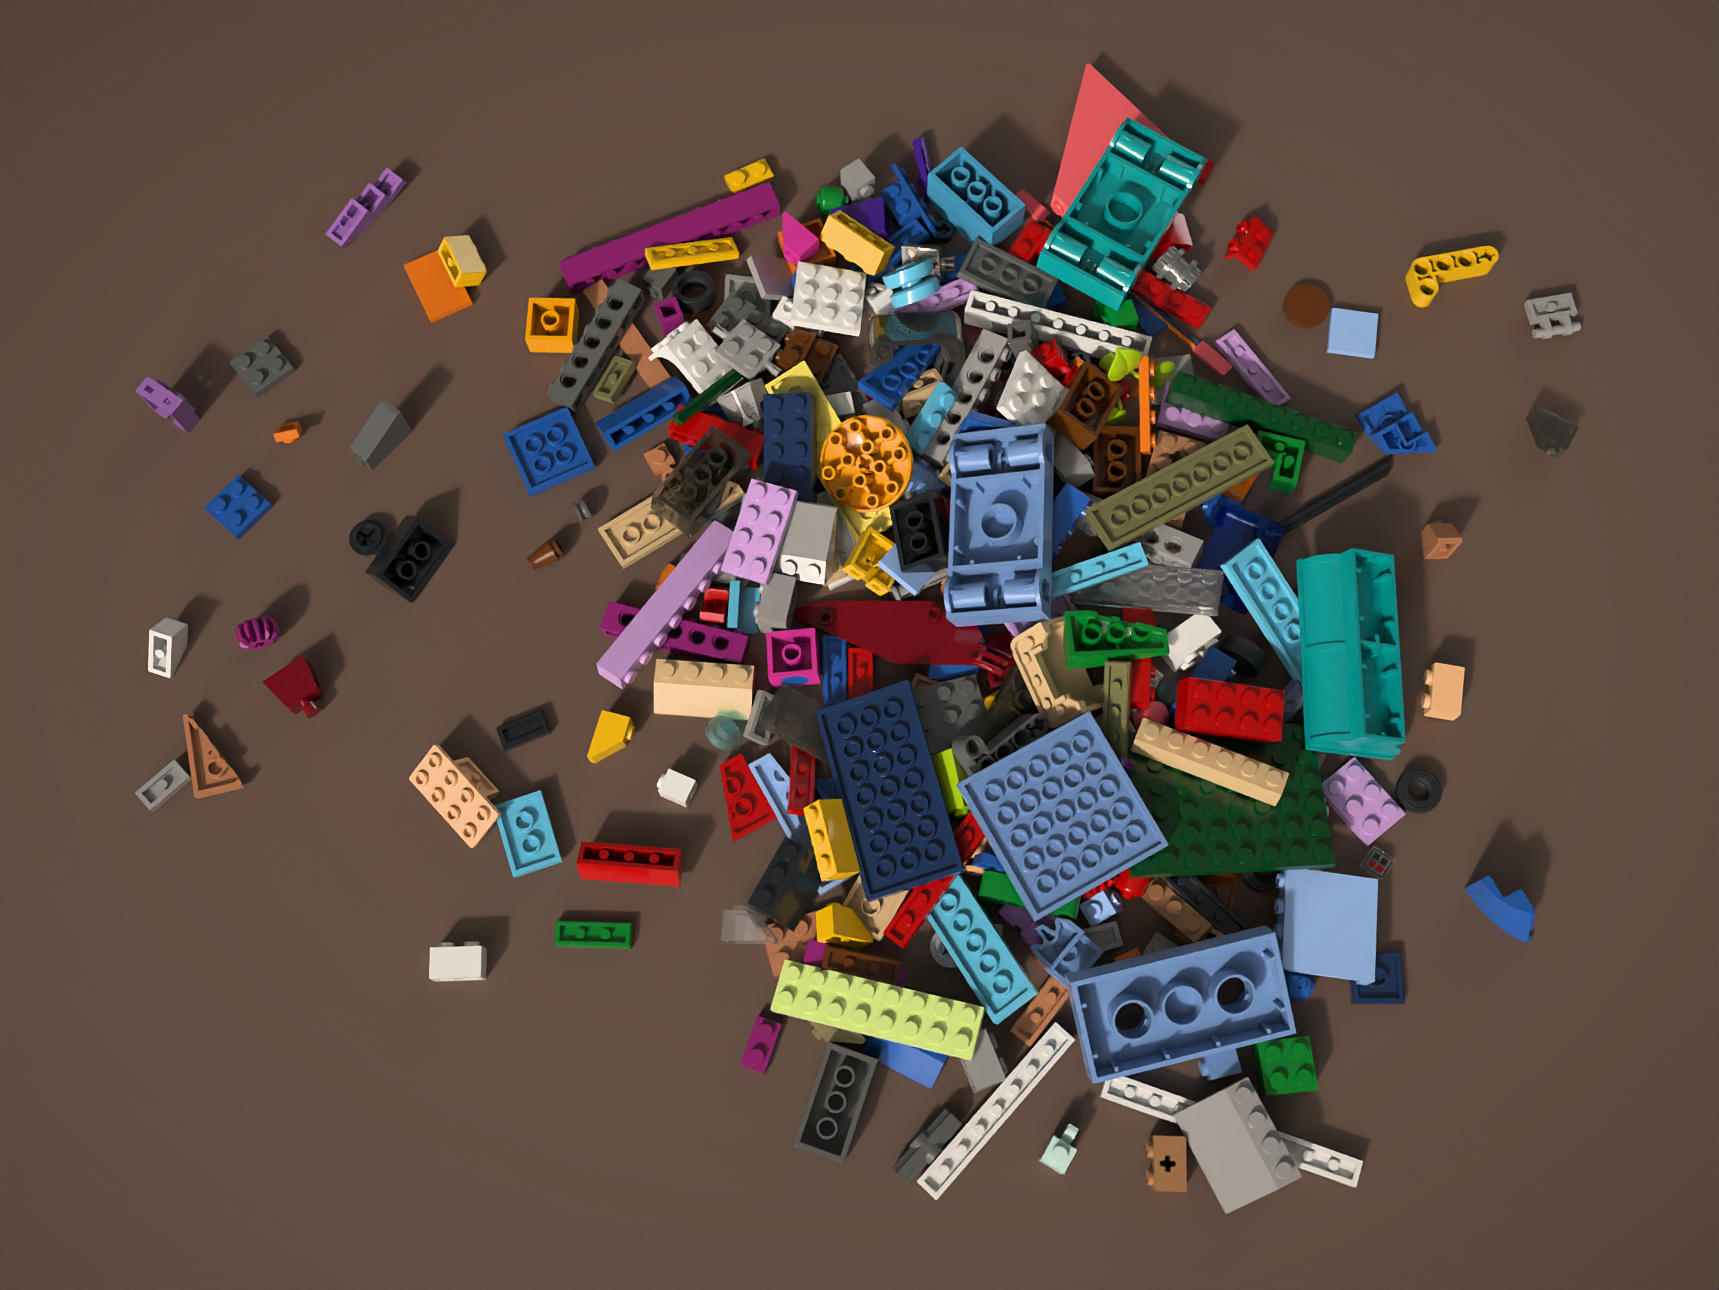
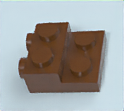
(805, 346)

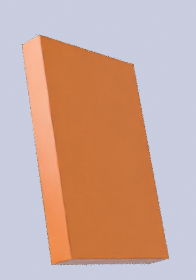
(435, 287)

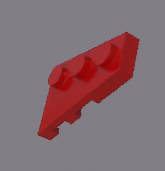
(745, 800)

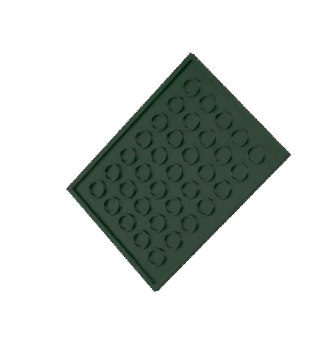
(1228, 831)

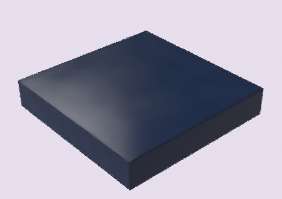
(1387, 986)

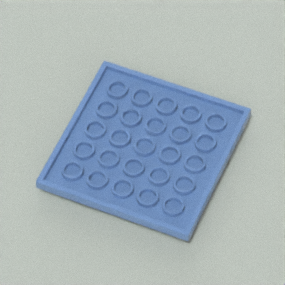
(1061, 815)

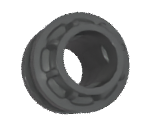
(1176, 269)

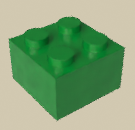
(1284, 1066)

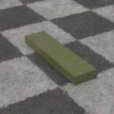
(1117, 705)

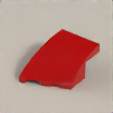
(1176, 236)

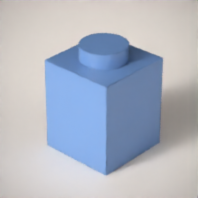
(1219, 1065)

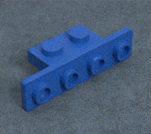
(903, 202)

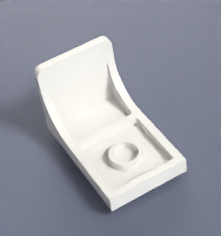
(694, 355)

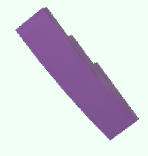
(362, 212)

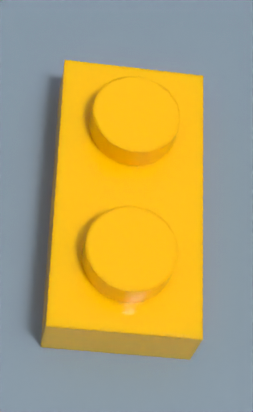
(749, 176)

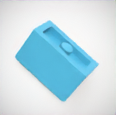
(741, 608)

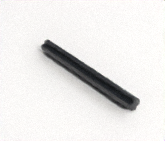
(1334, 497)

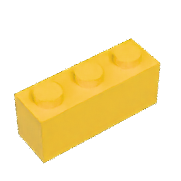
(856, 243)
(831, 839)

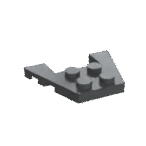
(842, 380)

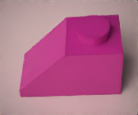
(798, 241)

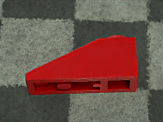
(1051, 357)

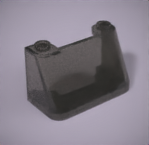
(915, 329)

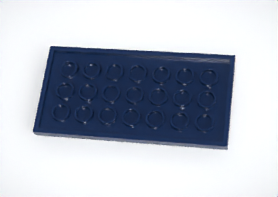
(890, 791)

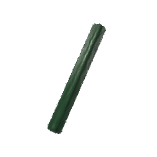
(706, 397)

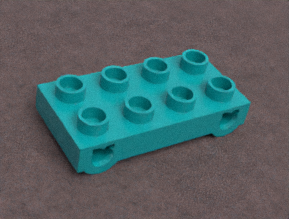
(1121, 213)

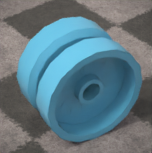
(910, 279)

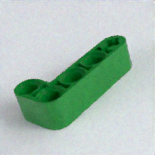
(998, 889)

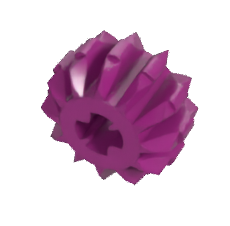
(257, 633)

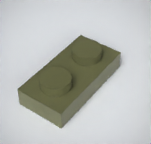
(614, 379)

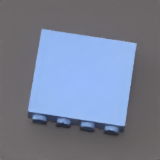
(1327, 924)

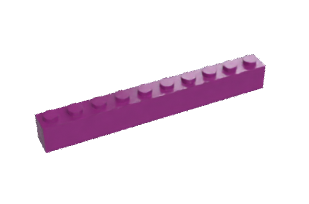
(700, 224)

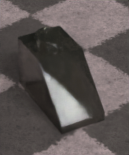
(1550, 431)

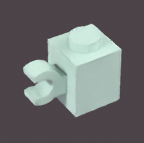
(1058, 1151)

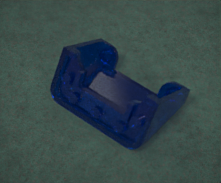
(1233, 531)

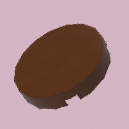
(1306, 306)

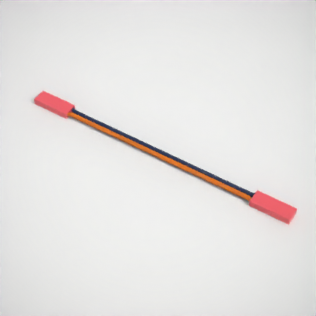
(1202, 350)

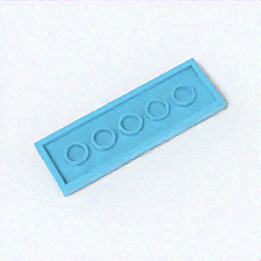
(1268, 601)
(980, 952)

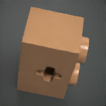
(1175, 1151)

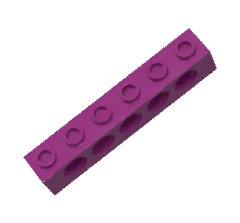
(734, 653)

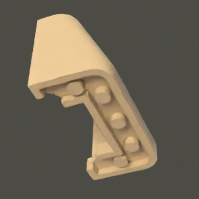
(1056, 691)

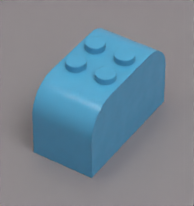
(974, 199)

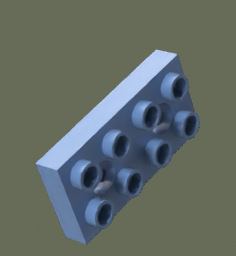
(1180, 1003)

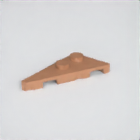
(208, 767)

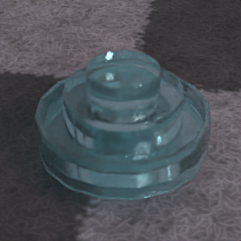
(723, 732)

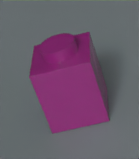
(669, 315)

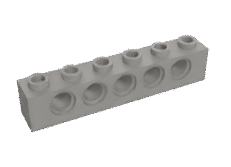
(987, 345)
(1166, 538)

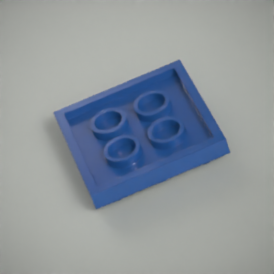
(548, 451)

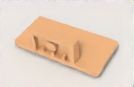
(457, 793)

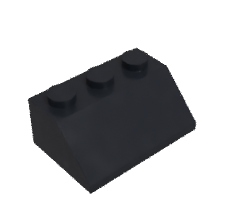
(921, 533)
(409, 558)
(787, 885)

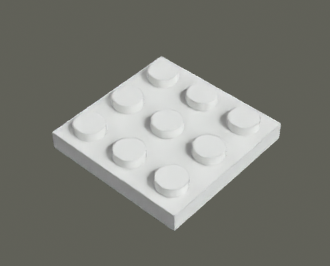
(828, 298)
(1029, 393)

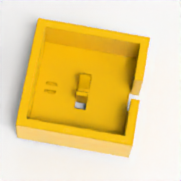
(874, 547)

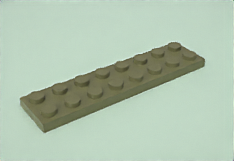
(1178, 488)

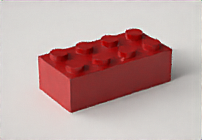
(1229, 710)

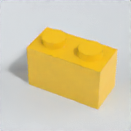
(462, 261)

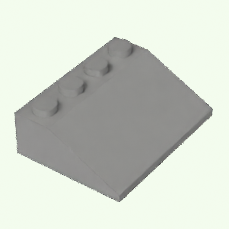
(808, 543)
(1237, 1145)

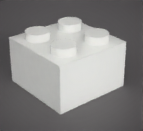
(1190, 641)

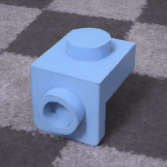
(1102, 906)

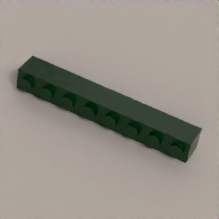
(1260, 415)

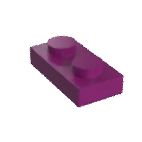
(761, 1045)

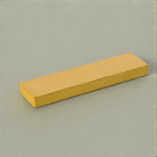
(691, 253)

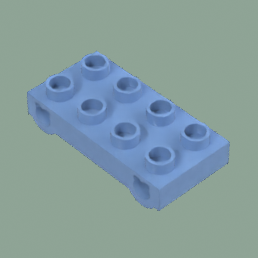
(1000, 526)

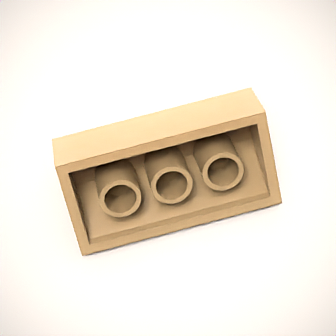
(703, 689)

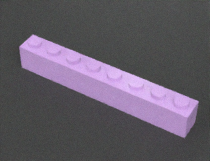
(666, 607)

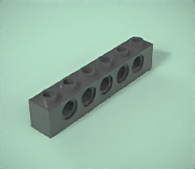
(597, 357)

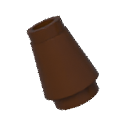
(546, 554)

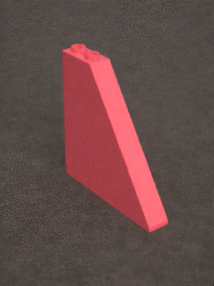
(1094, 122)

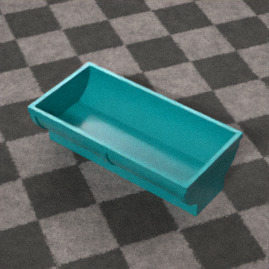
(1351, 654)

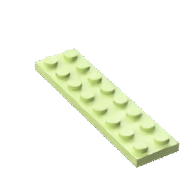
(878, 1010)

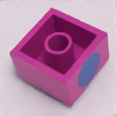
(793, 657)

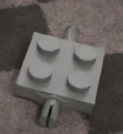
(747, 350)

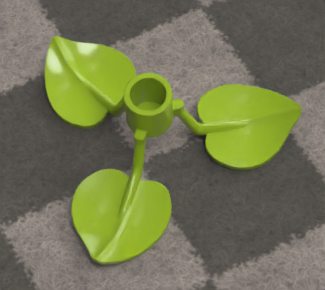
(1125, 362)

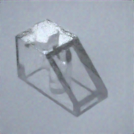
(745, 927)

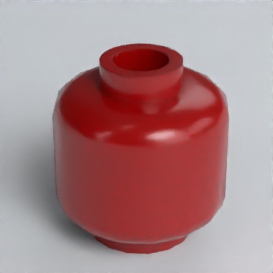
(1131, 887)

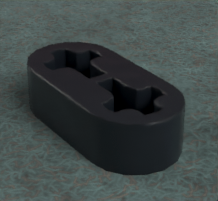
(940, 239)

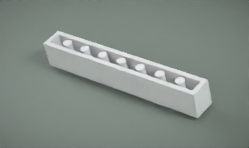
(1069, 331)

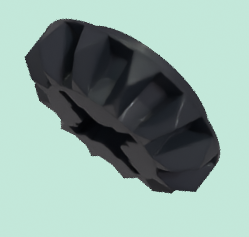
(368, 528)

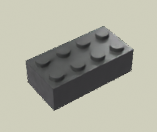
(835, 1103)

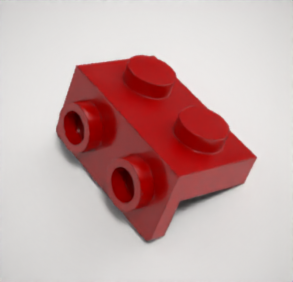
(1249, 242)

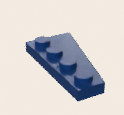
(893, 381)

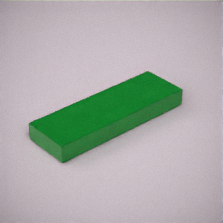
(593, 934)

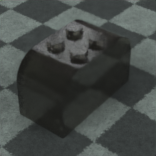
(701, 482)

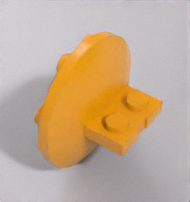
(866, 463)

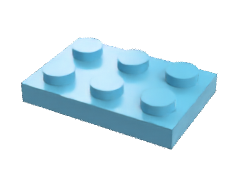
(528, 834)

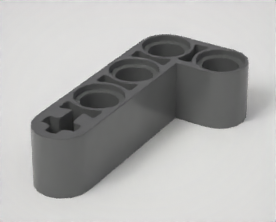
(1004, 742)

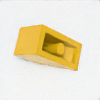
(610, 735)
(841, 927)

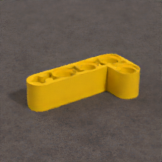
(1477, 262)

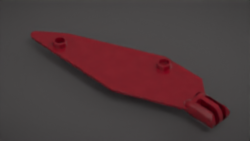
(905, 633)

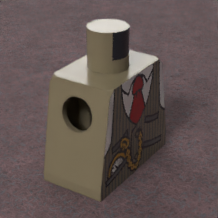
(916, 252)

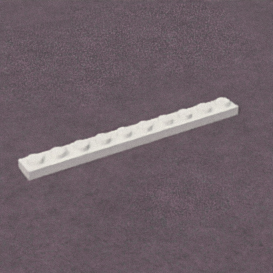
(1165, 1104)

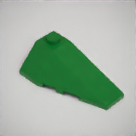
(1096, 639)

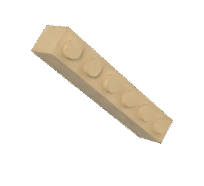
(1210, 762)

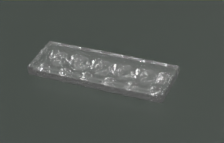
(1158, 589)

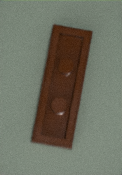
(861, 964)

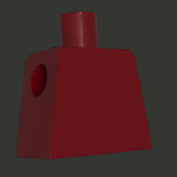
(297, 687)

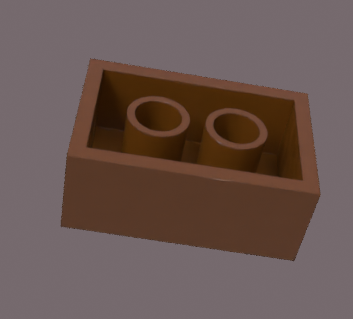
(1084, 405)
(1115, 460)

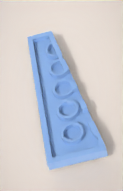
(775, 786)

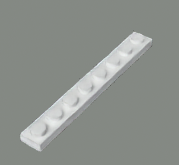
(995, 1111)

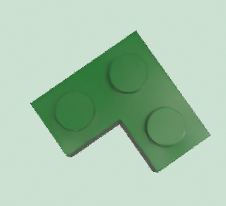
(1124, 318)
(1287, 459)

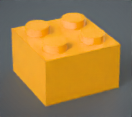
(552, 325)

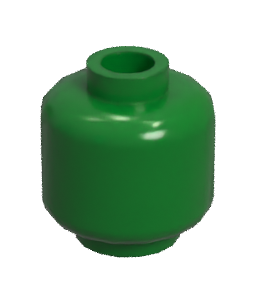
(830, 198)

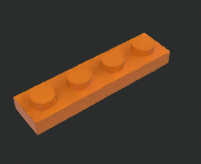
(1147, 416)

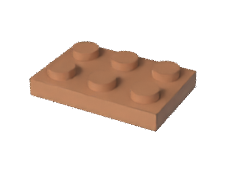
(791, 944)

